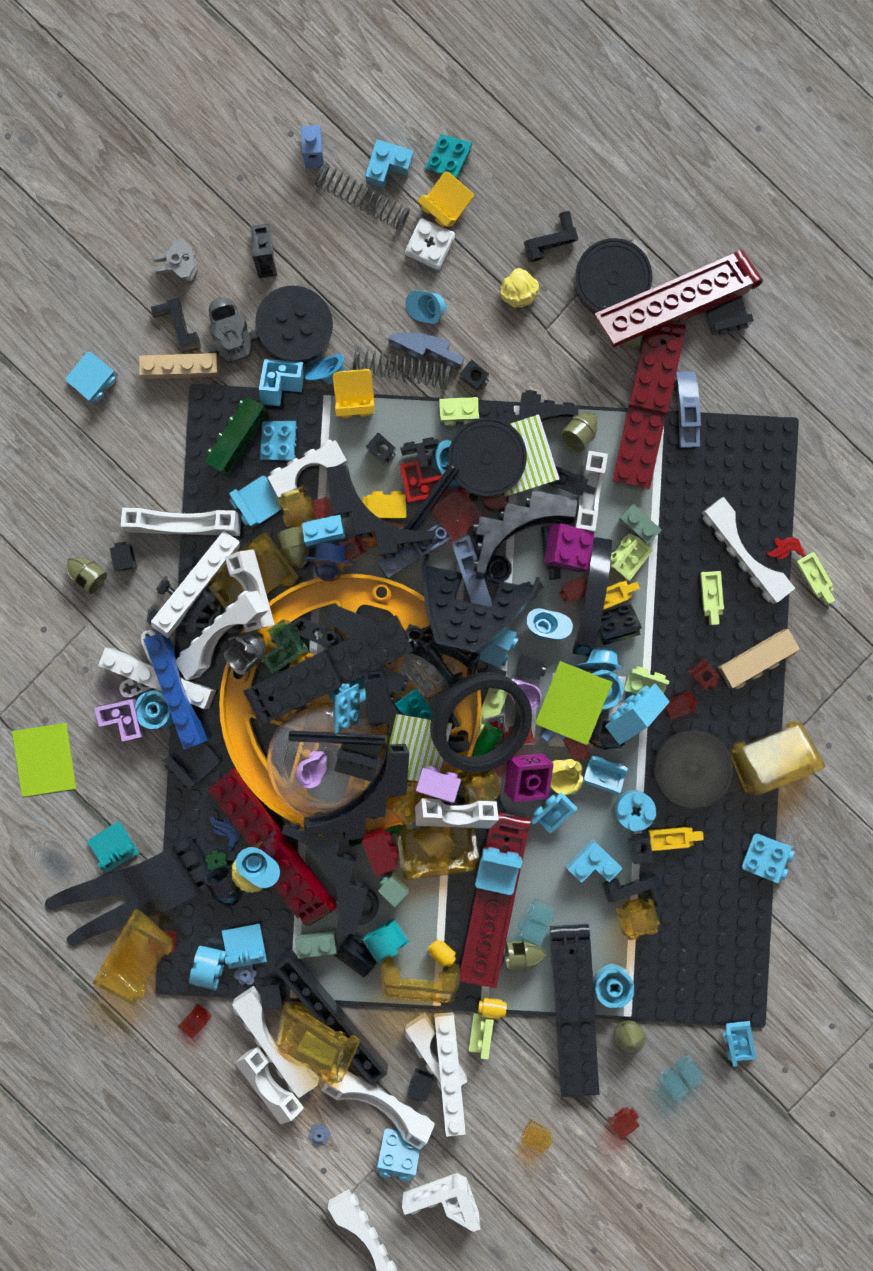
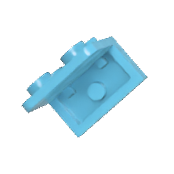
(91, 377)
(256, 501)
(324, 531)
(768, 858)
(498, 871)
(397, 1157)

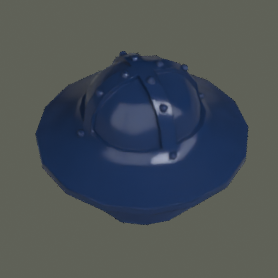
(329, 561)

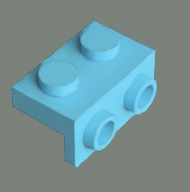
(605, 774)
(554, 813)
(740, 1042)

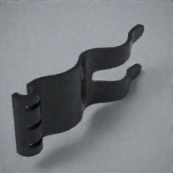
(148, 886)

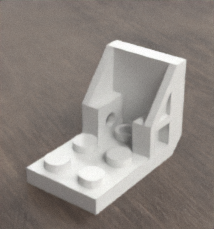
(453, 1193)

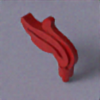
(785, 546)

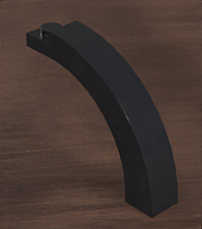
(593, 597)

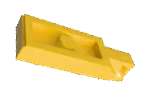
(619, 593)
(673, 838)

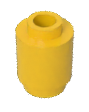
(441, 953)
(492, 1008)

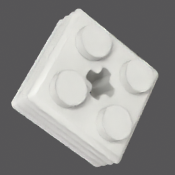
(423, 233)

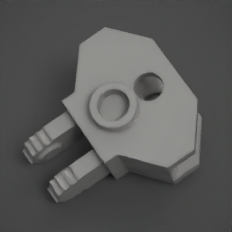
(176, 261)

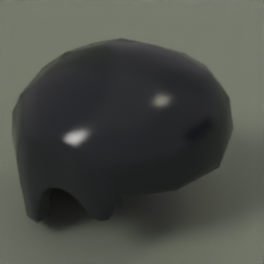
(498, 569)

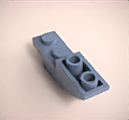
(419, 344)
(688, 409)
(410, 555)
(466, 558)

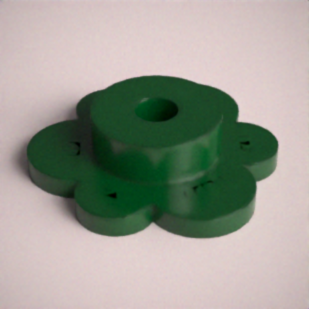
(210, 860)

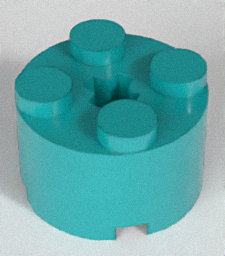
(385, 940)

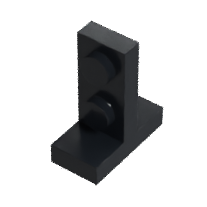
(263, 251)

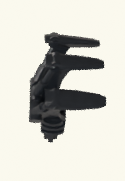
(197, 608)
(426, 648)

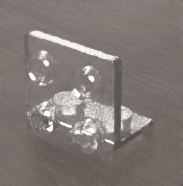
(426, 676)

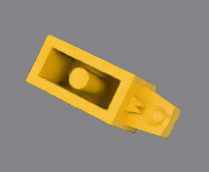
(387, 506)

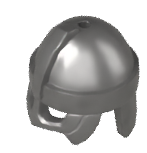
(246, 651)

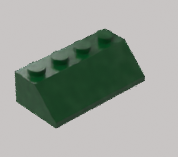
(236, 436)

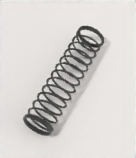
(403, 217)
(356, 364)

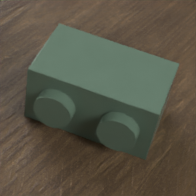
(639, 524)
(393, 888)
(316, 944)

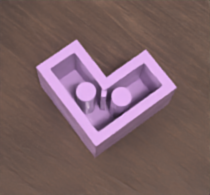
(123, 714)
(438, 785)

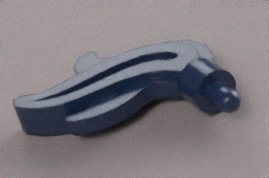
(226, 828)

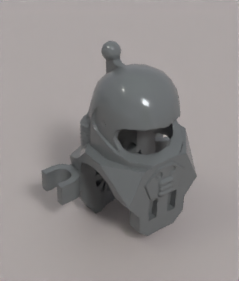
(229, 330)

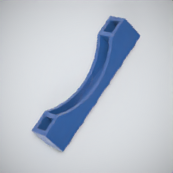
(165, 666)

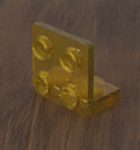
(405, 805)

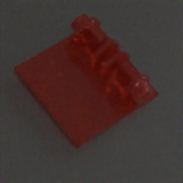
(457, 513)

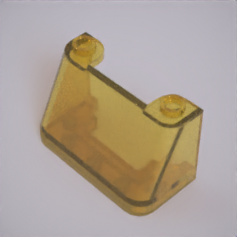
(272, 566)
(776, 759)
(418, 864)
(133, 958)
(420, 990)
(314, 1043)

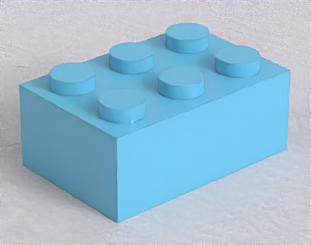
(636, 713)

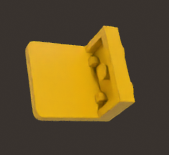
(446, 200)
(354, 393)

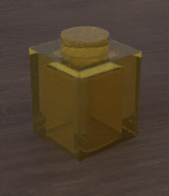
(536, 1136)

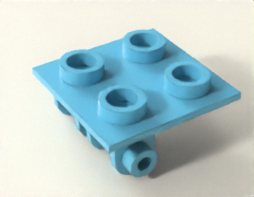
(278, 440)
(346, 707)
(244, 946)

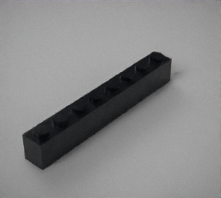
(328, 1012)

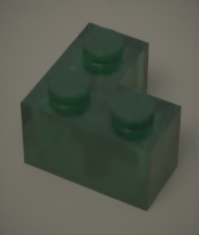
(289, 648)

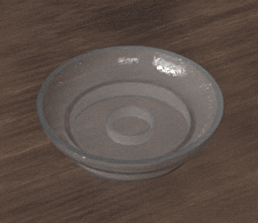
(285, 756)

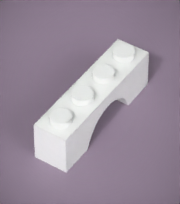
(286, 478)
(588, 504)
(245, 569)
(475, 815)
(421, 1033)
(279, 1101)

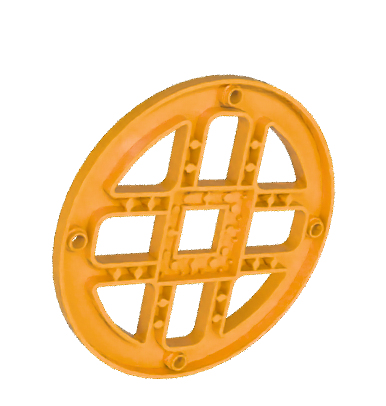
(351, 593)

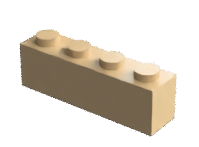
(179, 366)
(758, 658)

